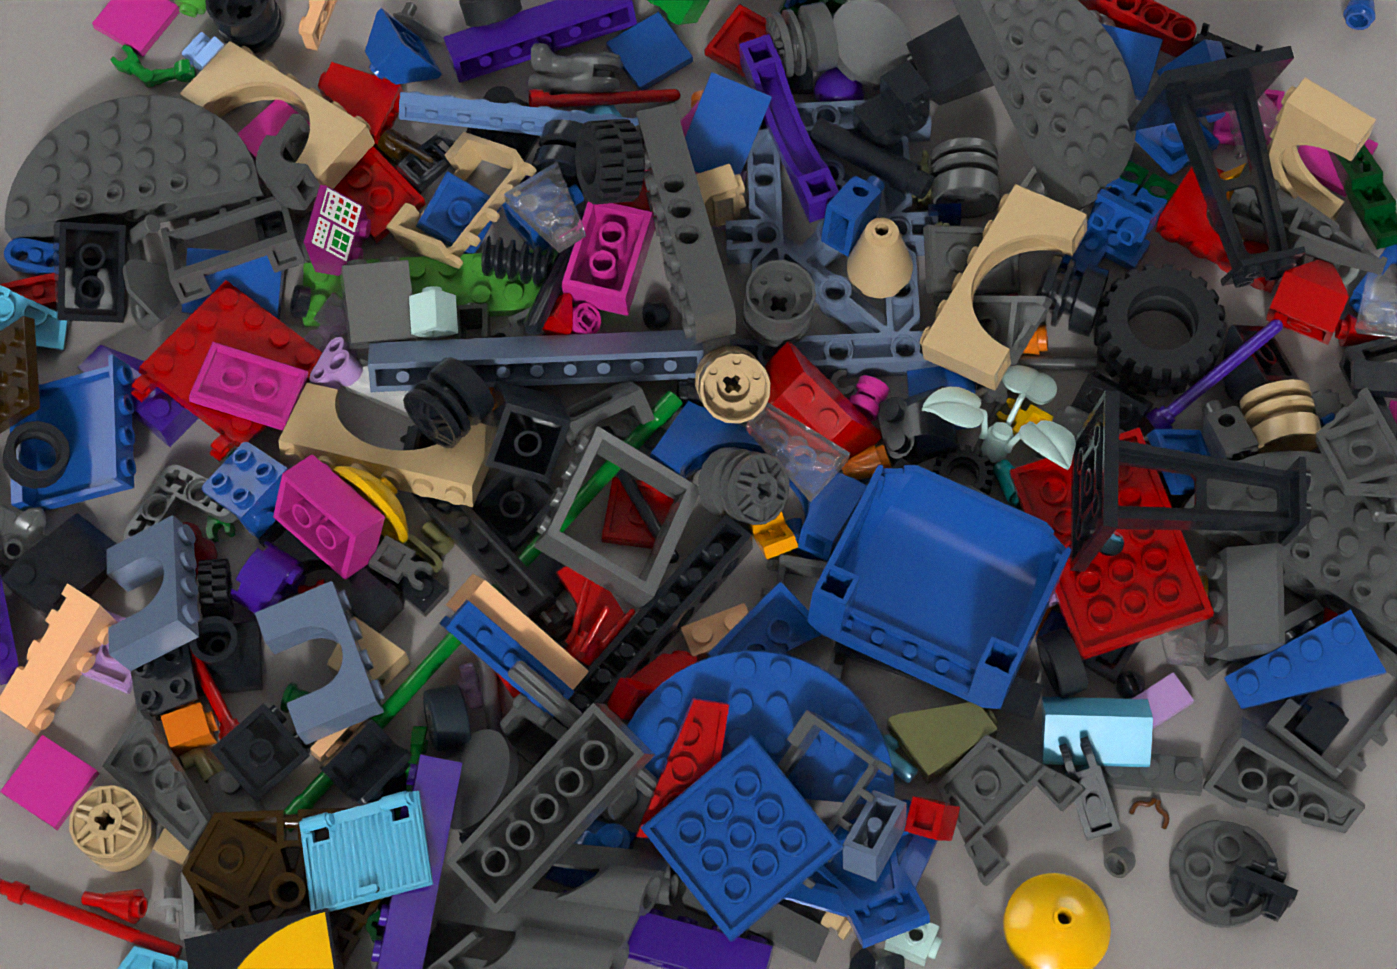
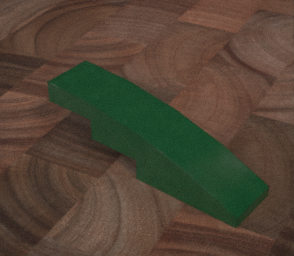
(1368, 196)

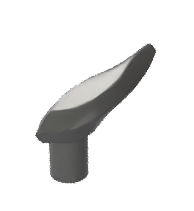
(417, 27)

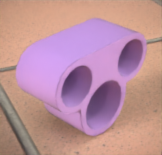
(336, 366)

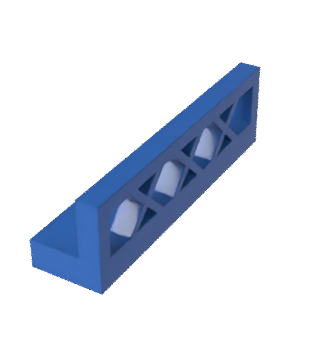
(498, 648)

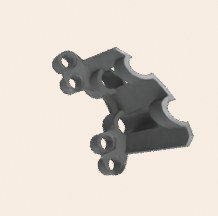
(568, 928)

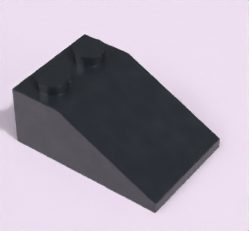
(89, 271)
(68, 555)

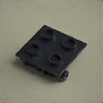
(165, 682)

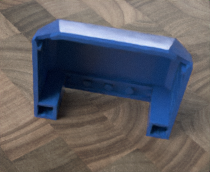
(939, 583)

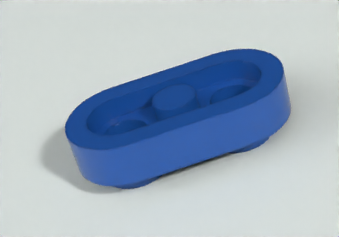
(38, 259)

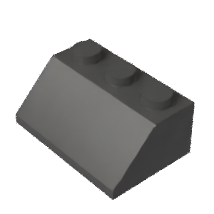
(1246, 602)

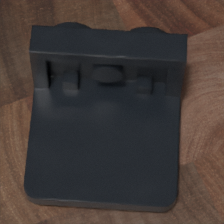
(366, 763)

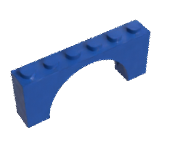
(698, 434)

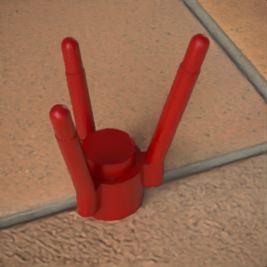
(585, 646)

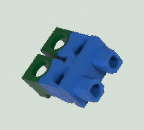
(1131, 205)

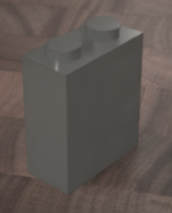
(376, 301)

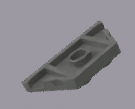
(1009, 318)
(1361, 449)

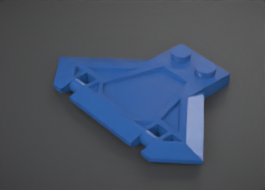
(874, 908)

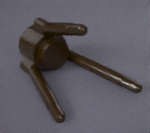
(398, 147)

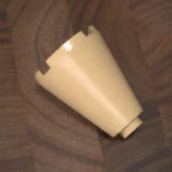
(880, 260)

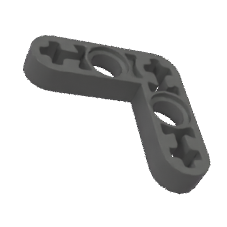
(173, 497)

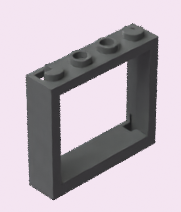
(591, 564)

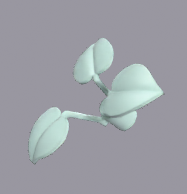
(1046, 437)

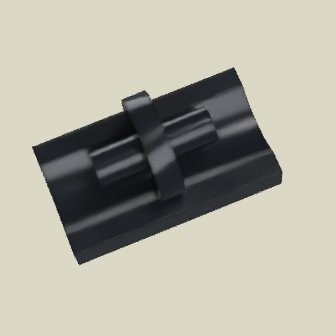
(1264, 884)

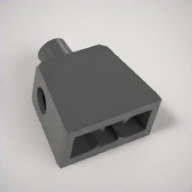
(1227, 432)

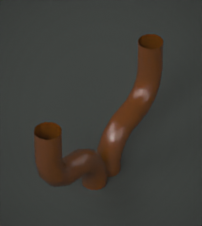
(1148, 804)

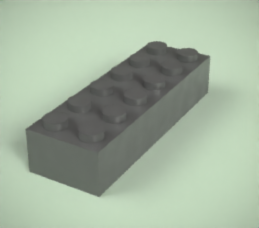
(550, 808)

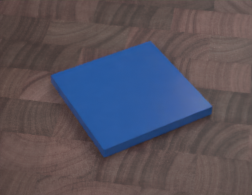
(742, 838)

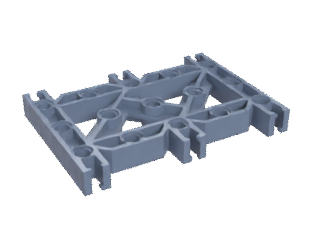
(876, 336)

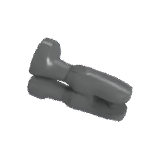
(581, 66)

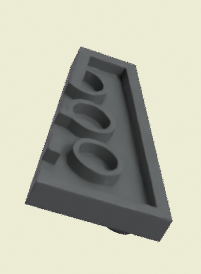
(155, 777)

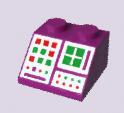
(335, 231)

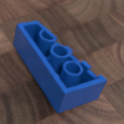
(1313, 662)

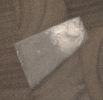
(548, 208)
(806, 455)

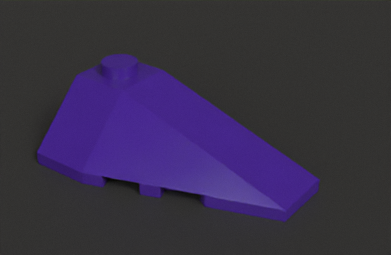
(158, 411)

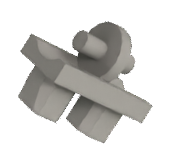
(190, 920)

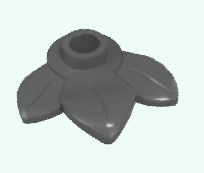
(21, 530)

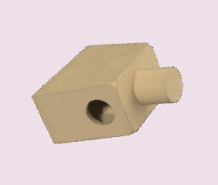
(386, 657)

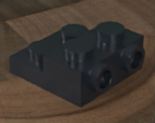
(261, 751)

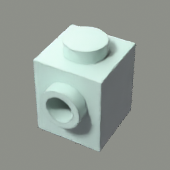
(433, 313)
(916, 944)

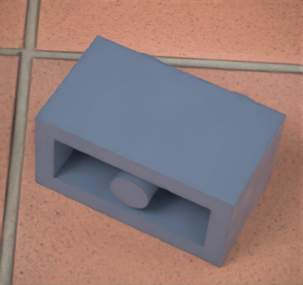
(874, 836)

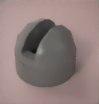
(1112, 864)

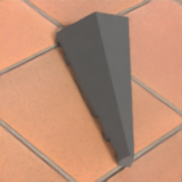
(1303, 227)

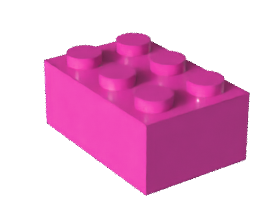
(610, 258)
(328, 516)

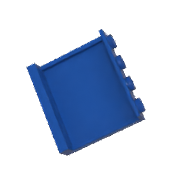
(97, 421)

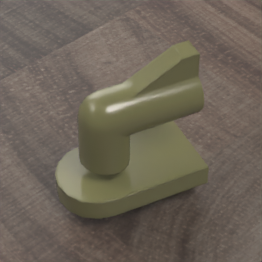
(431, 555)
(203, 764)

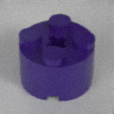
(268, 578)

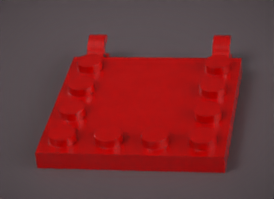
(233, 321)

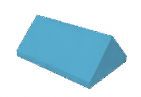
(1115, 728)

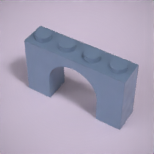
(173, 613)
(352, 693)

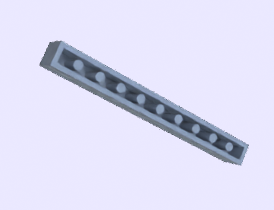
(540, 359)

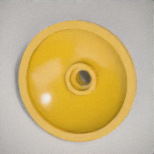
(381, 495)
(1039, 937)

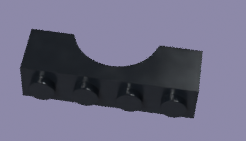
(370, 599)

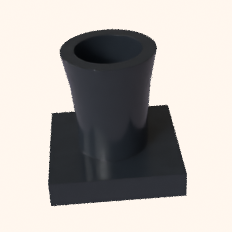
(230, 654)

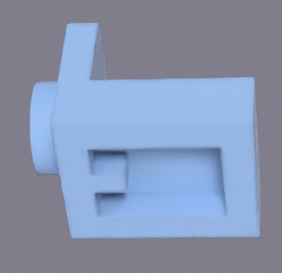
(202, 50)

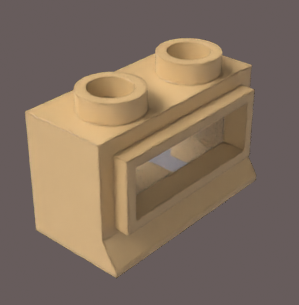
(721, 194)

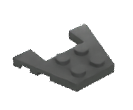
(988, 786)

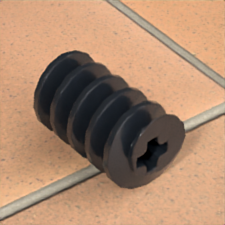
(516, 262)

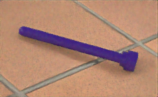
(1165, 416)

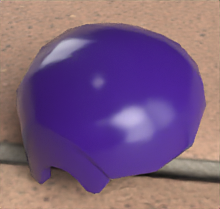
(835, 86)

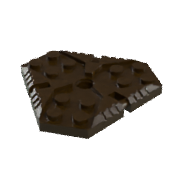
(246, 863)

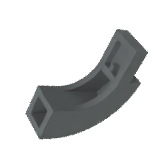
(288, 181)

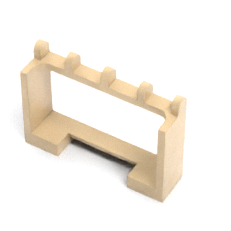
(464, 157)

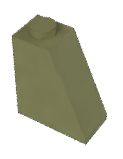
(941, 735)

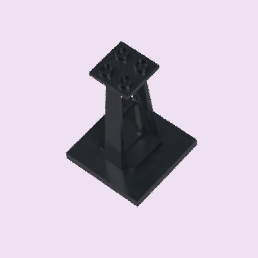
(1216, 88)
(1095, 489)

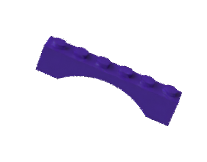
(801, 160)

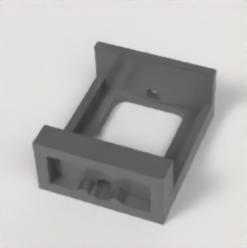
(605, 404)

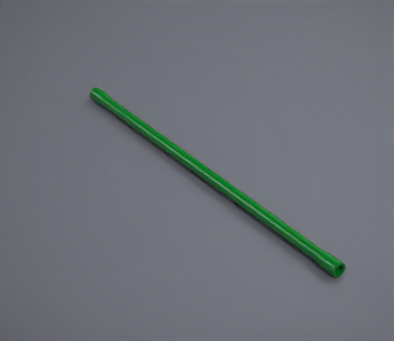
(423, 672)

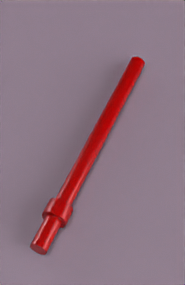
(20, 893)

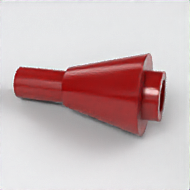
(1347, 334)
(125, 904)

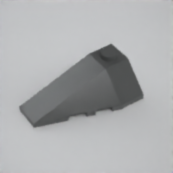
(1271, 776)
(784, 926)

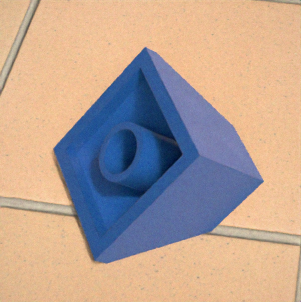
(398, 52)

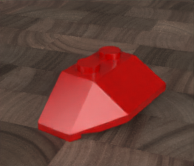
(814, 401)

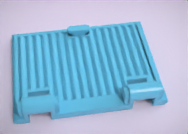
(366, 853)

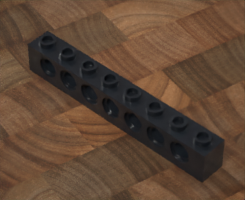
(665, 613)

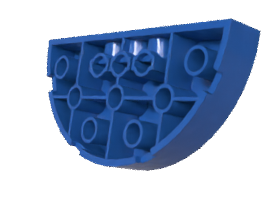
(767, 700)

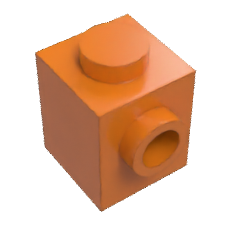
(190, 728)

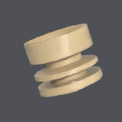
(738, 402)
(1282, 416)
(122, 843)

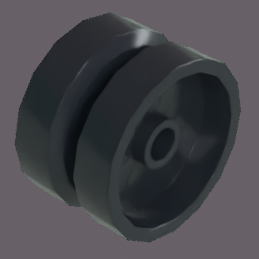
(559, 146)

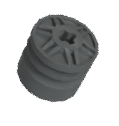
(804, 38)
(966, 174)
(779, 288)
(743, 485)

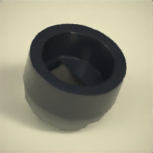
(655, 314)
(1124, 687)

